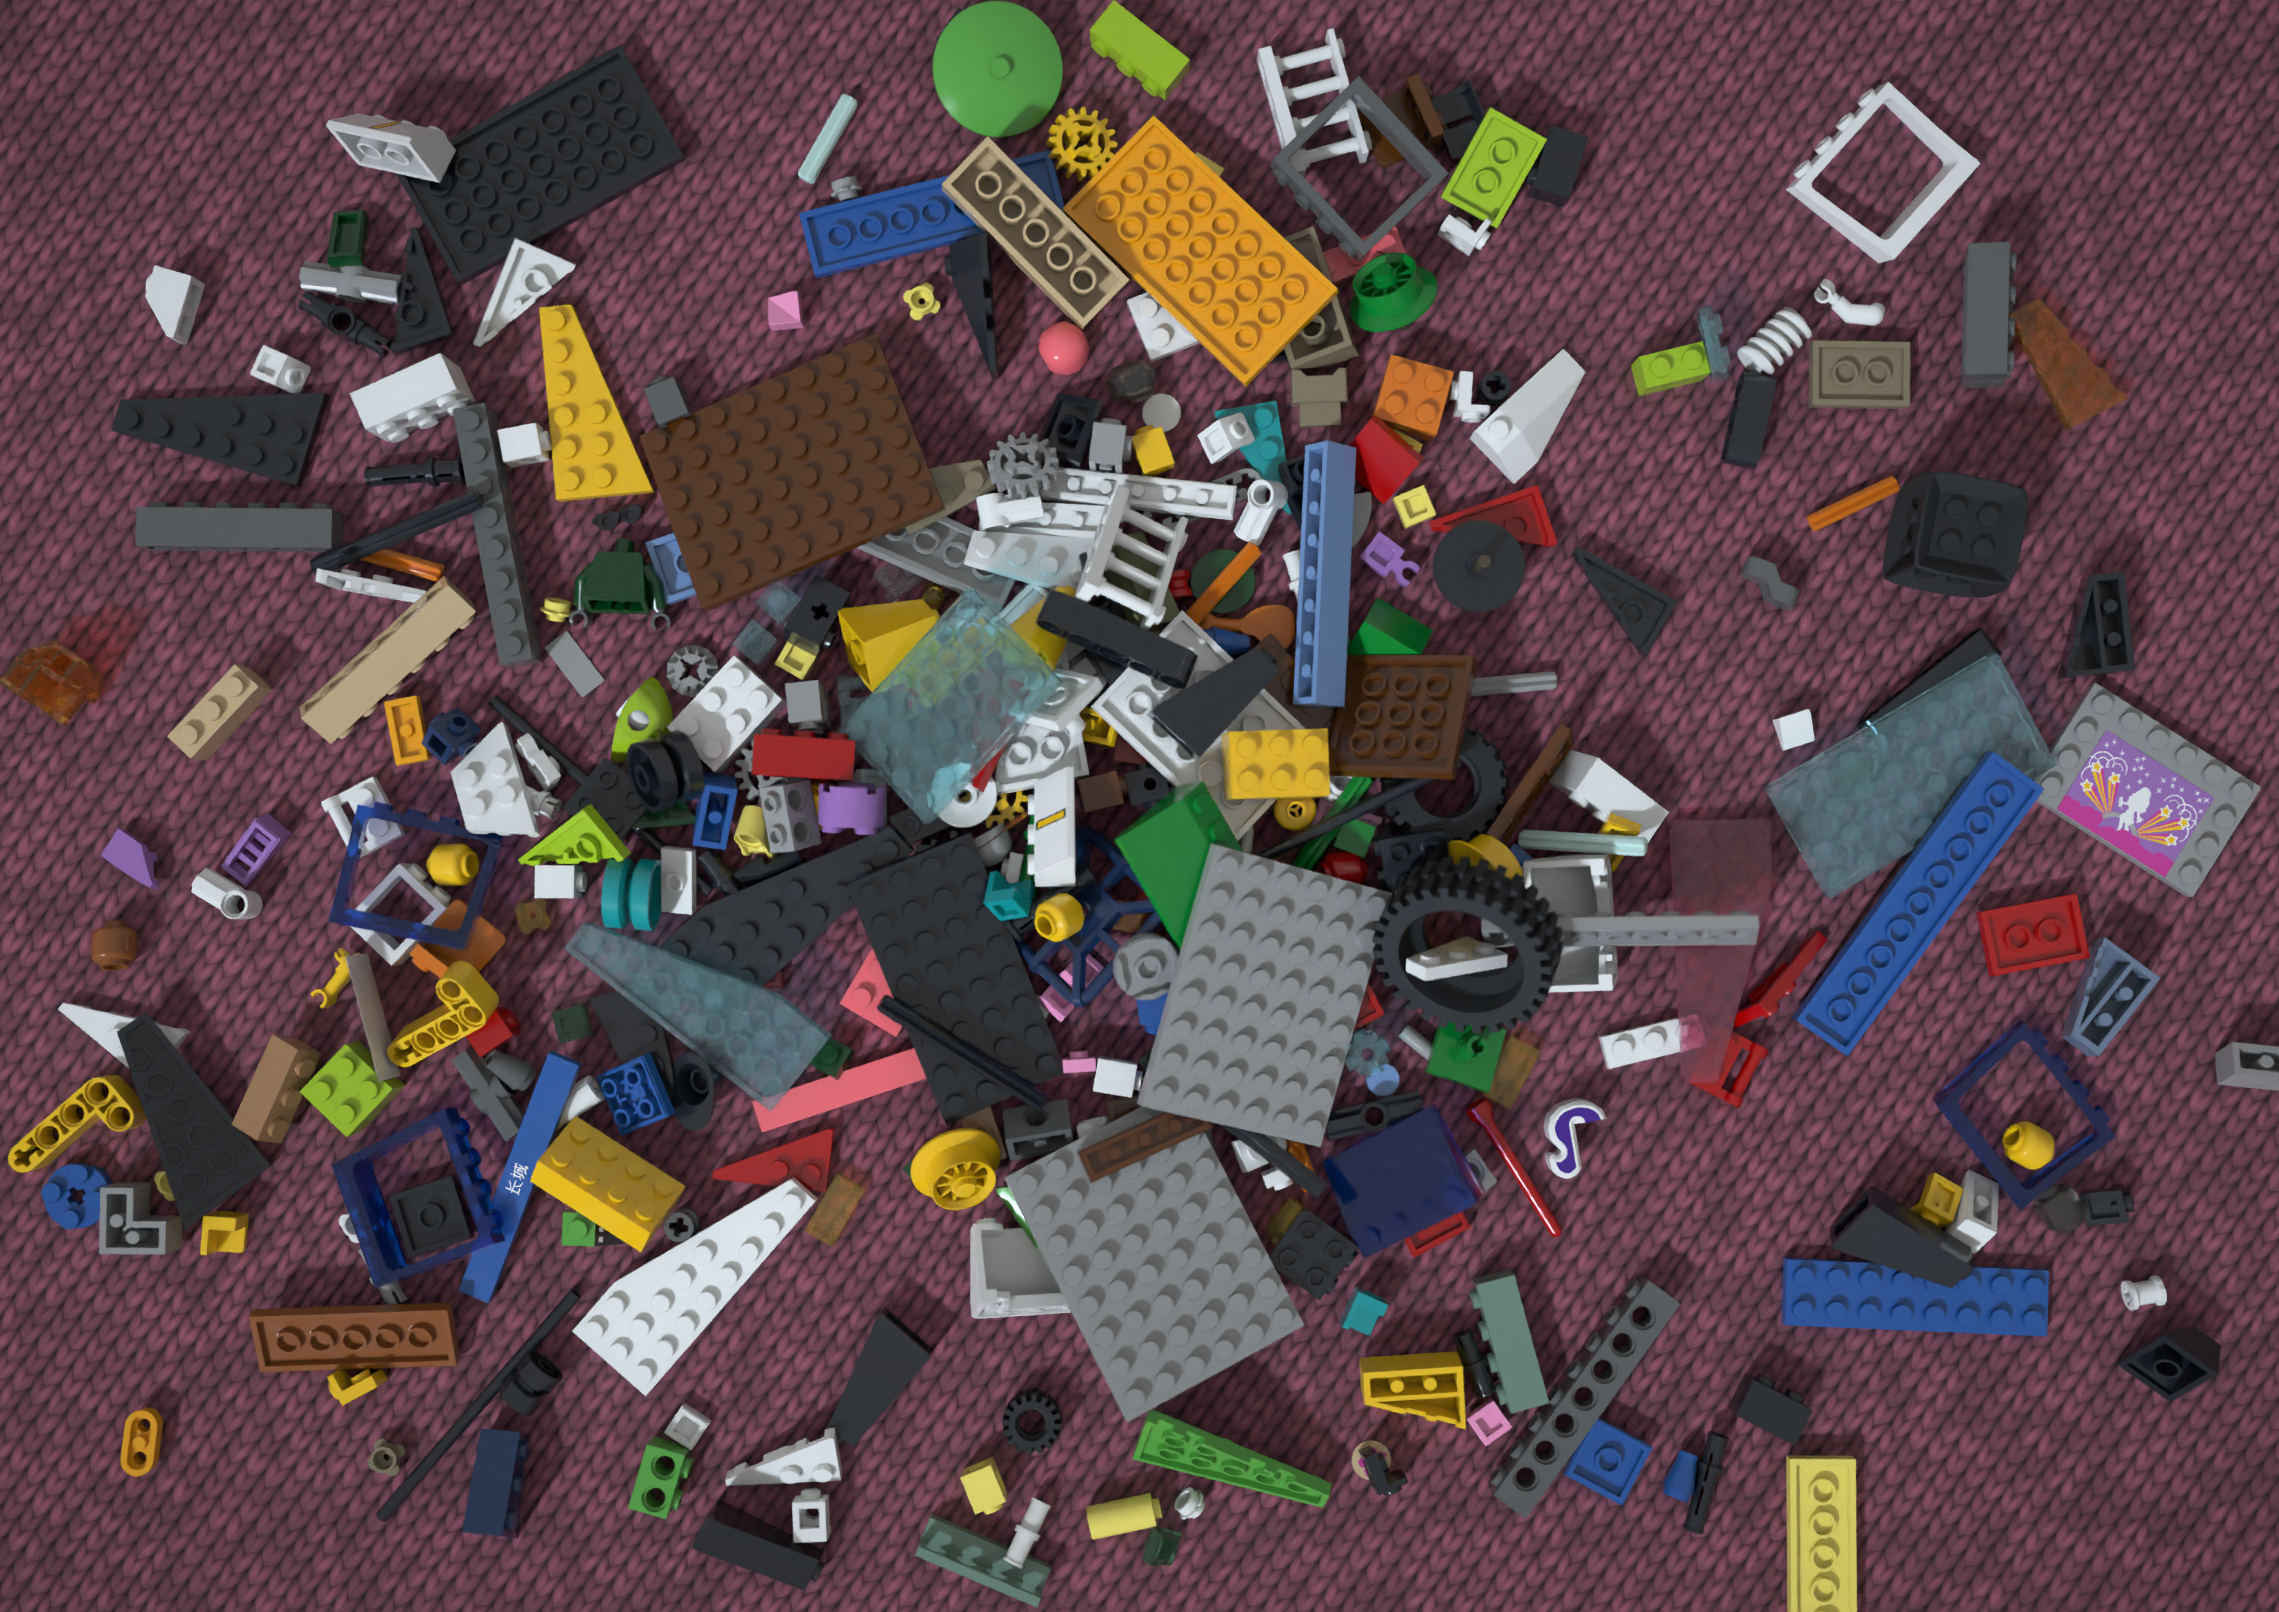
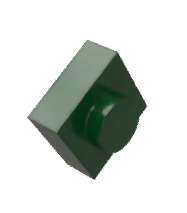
(832, 1058)

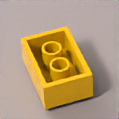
(1275, 764)

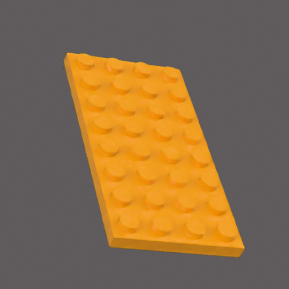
(1200, 251)

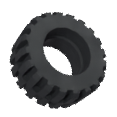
(1480, 811)

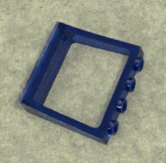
(344, 914)
(2023, 1192)
(370, 1213)

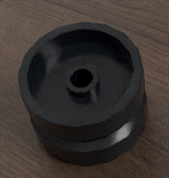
(665, 771)

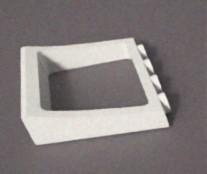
(1956, 169)

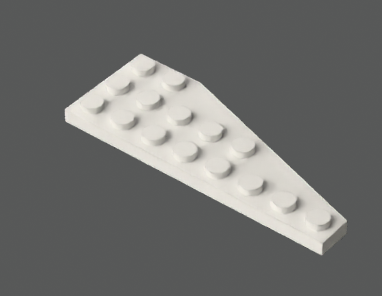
(670, 1300)

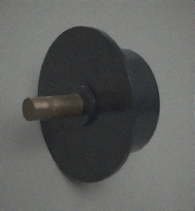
(1478, 566)

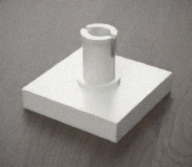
(1066, 703)

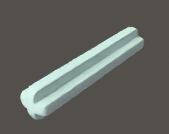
(827, 138)

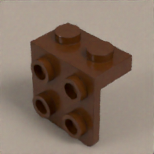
(1418, 115)

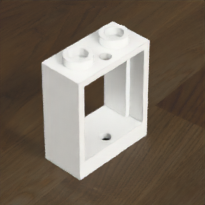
(416, 877)

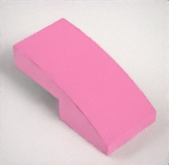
(1054, 1002)

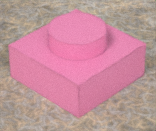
(1079, 1062)
(1488, 1422)

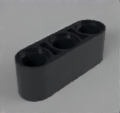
(1748, 420)

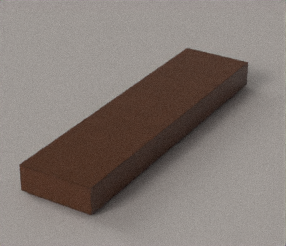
(1138, 1143)

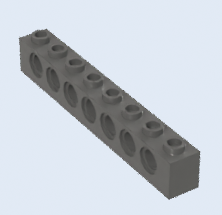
(1525, 1494)

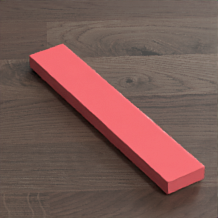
(852, 1086)

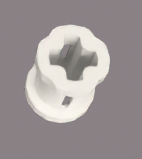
(2143, 1293)

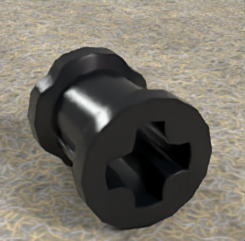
(1502, 385)

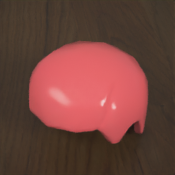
(1064, 348)

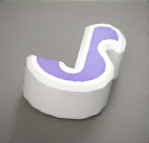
(1561, 1132)

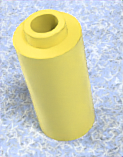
(1123, 1515)

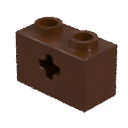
(1103, 792)

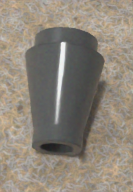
(512, 1070)

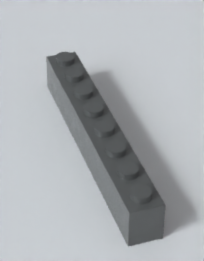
(498, 537)

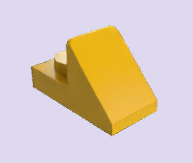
(1097, 729)

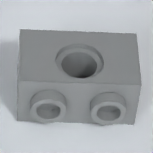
(808, 706)

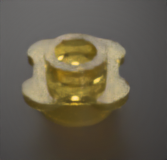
(524, 911)

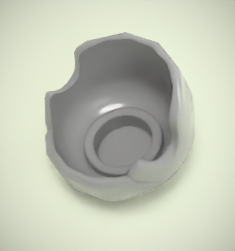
(996, 849)

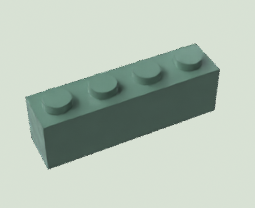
(1509, 1341)

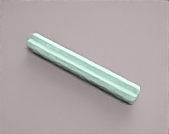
(1583, 842)

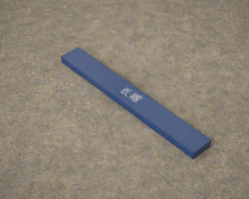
(515, 1186)

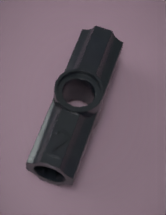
(1351, 1119)

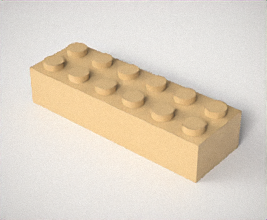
(1034, 233)

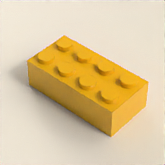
(607, 1183)

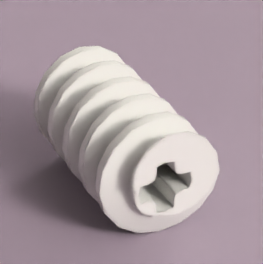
(1774, 340)

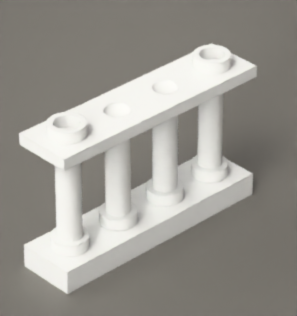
(1281, 97)
(1101, 558)

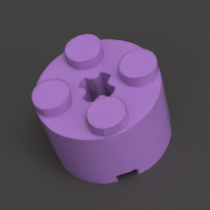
(851, 806)

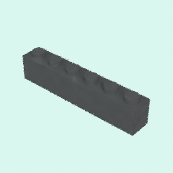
(238, 529)

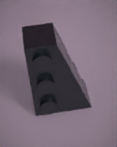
(2099, 629)

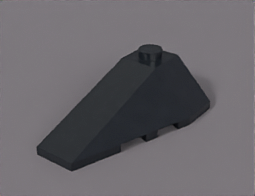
(972, 277)

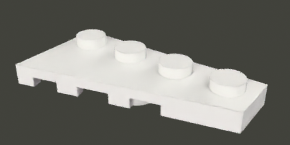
(1029, 557)

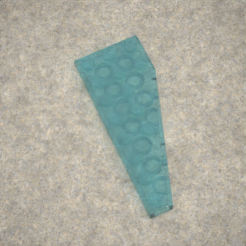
(730, 1023)

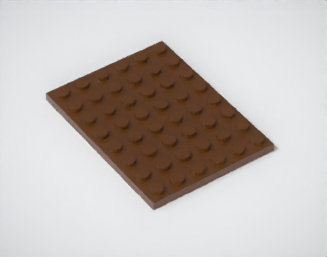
(791, 473)

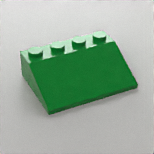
(1171, 849)

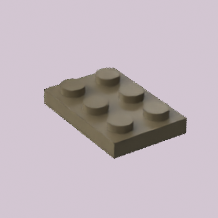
(1859, 374)

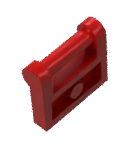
(1739, 1086)

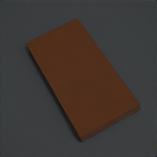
(1532, 785)

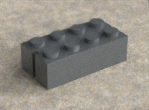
(1986, 313)

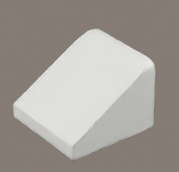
(1794, 729)

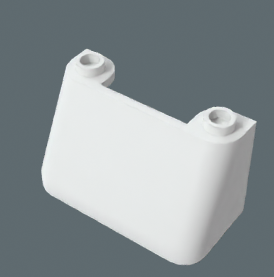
(1581, 887)
(1009, 1274)

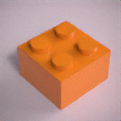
(1413, 397)

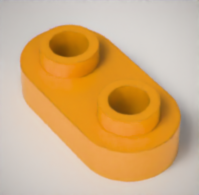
(141, 1439)

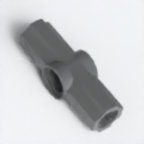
(490, 1093)

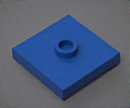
(1608, 1461)

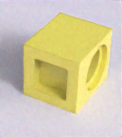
(984, 1486)

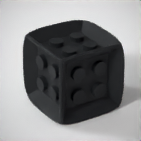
(1955, 534)

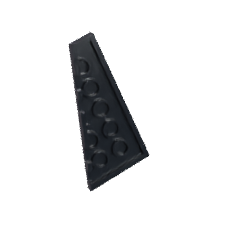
(248, 432)
(192, 1131)

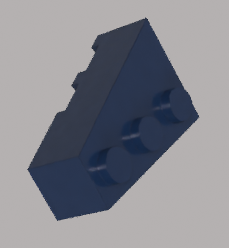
(497, 1484)

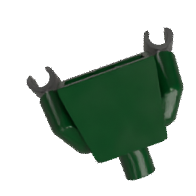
(619, 585)

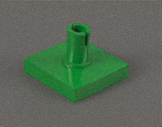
(1465, 1056)

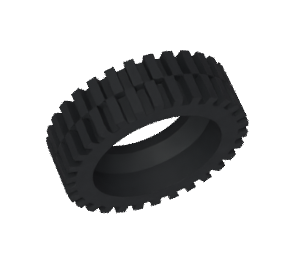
(1480, 996)

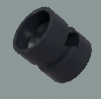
(526, 1389)

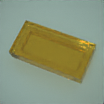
(1511, 1071)
(835, 1209)

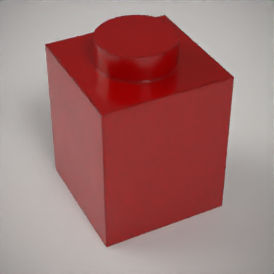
(496, 1032)

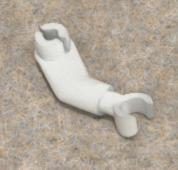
(1850, 313)

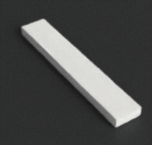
(1145, 493)

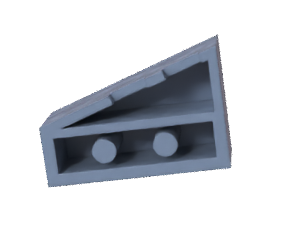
(2105, 997)

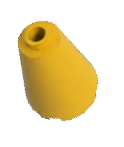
(1043, 643)

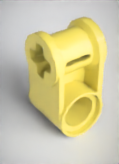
(752, 833)

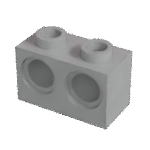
(790, 816)

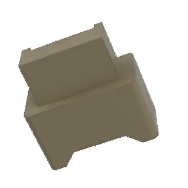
(1319, 398)

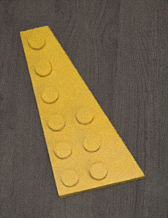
(587, 431)

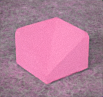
(785, 311)

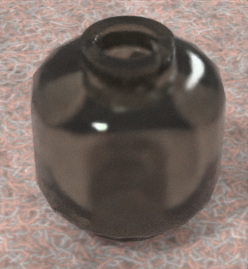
(1131, 382)
(2060, 1208)

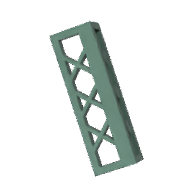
(981, 1560)

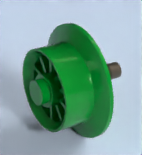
(1391, 293)

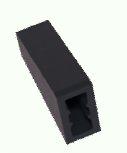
(1210, 705)
(1900, 1239)
(882, 1371)
(757, 1546)

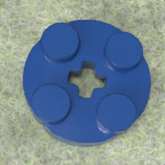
(59, 1194)

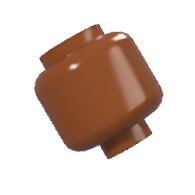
(114, 946)

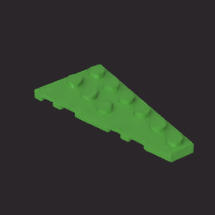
(1200, 1453)

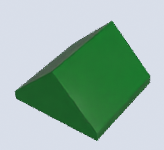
(1389, 633)

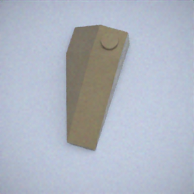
(1328, 335)

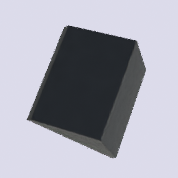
(1071, 427)

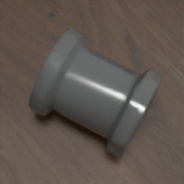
(672, 1229)

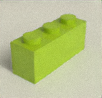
(1138, 51)

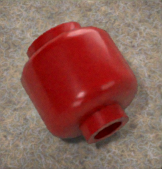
(1344, 866)

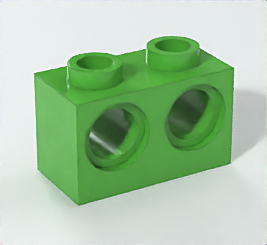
(655, 1475)

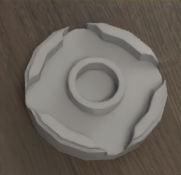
(1145, 966)

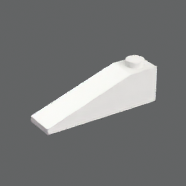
(1525, 422)

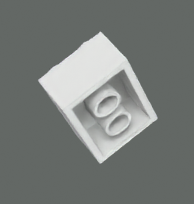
(412, 398)
(728, 714)

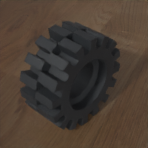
(1029, 1441)

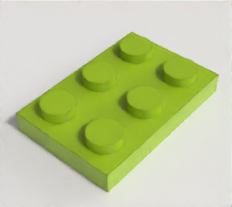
(1493, 167)

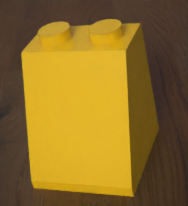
(883, 635)

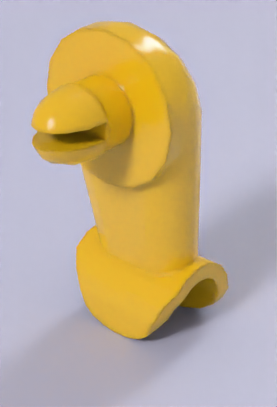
(337, 982)

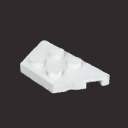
(493, 788)

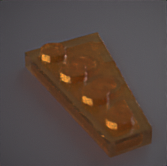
(2066, 373)

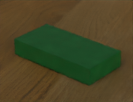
(347, 238)

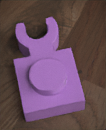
(1384, 556)

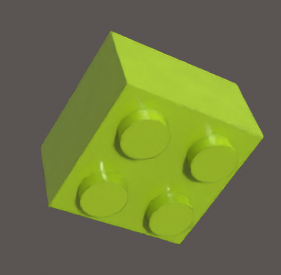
(350, 1090)

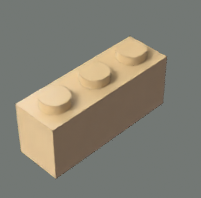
(220, 712)

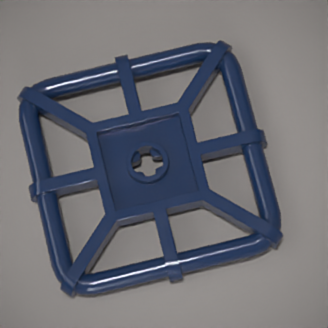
(1100, 918)

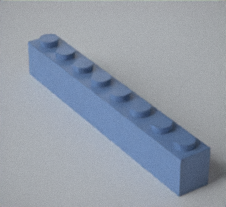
(1324, 575)

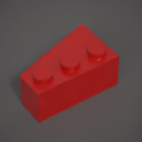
(803, 755)

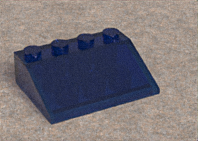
(1402, 1181)

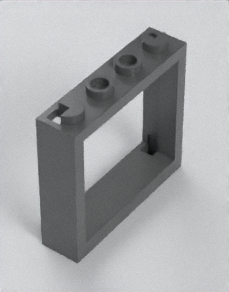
(1395, 133)

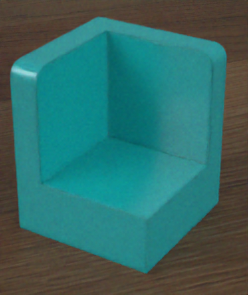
(1006, 899)
(1363, 1310)

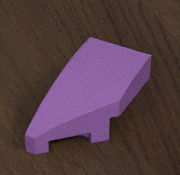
(132, 857)

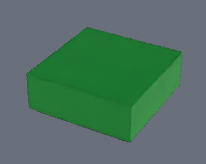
(1355, 837)

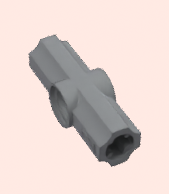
(350, 283)

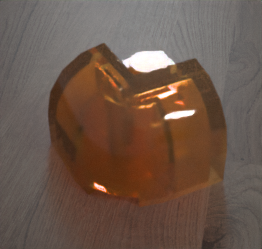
(53, 680)

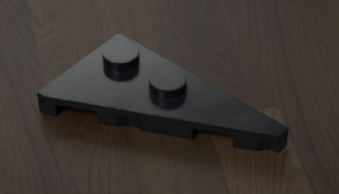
(421, 311)
(1633, 603)

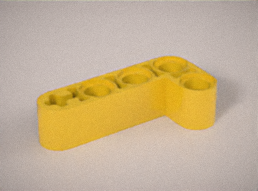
(466, 1008)
(72, 1127)

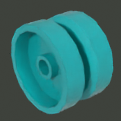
(631, 894)

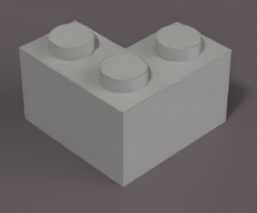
(129, 1227)

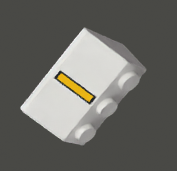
(394, 145)
(1053, 830)

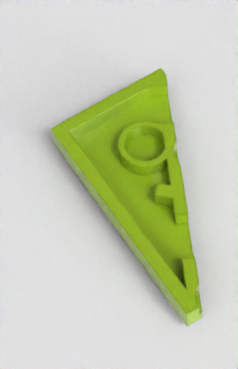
(579, 839)

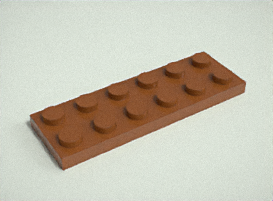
(354, 1337)

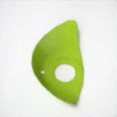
(655, 703)

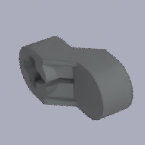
(1767, 577)

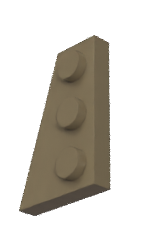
(958, 487)

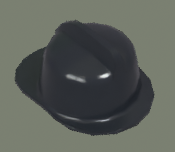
(694, 1090)

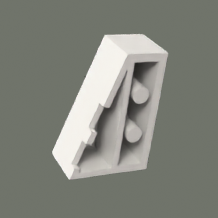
(1604, 791)

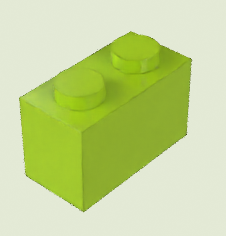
(1670, 368)

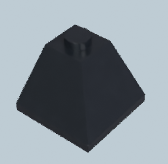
(2174, 1361)

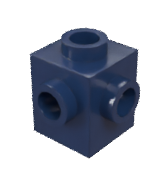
(451, 736)

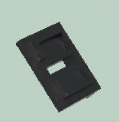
(1454, 107)

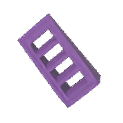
(270, 834)

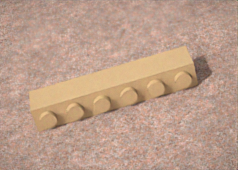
(388, 660)

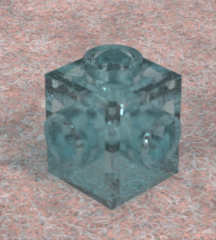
(1360, 1041)

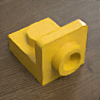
(1938, 1200)
(347, 1389)

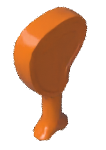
(1259, 623)

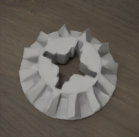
(676, 669)

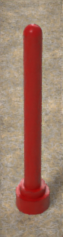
(1482, 1114)

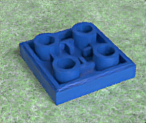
(635, 1094)

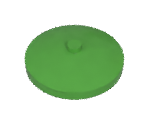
(997, 69)

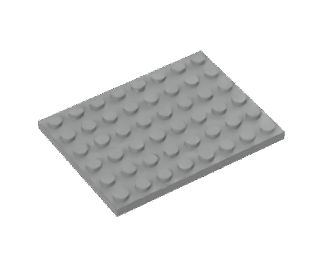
(1264, 997)
(1154, 1264)

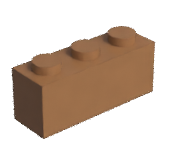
(276, 1089)

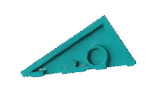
(1268, 448)

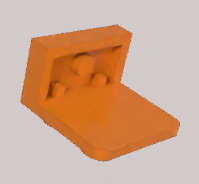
(438, 958)

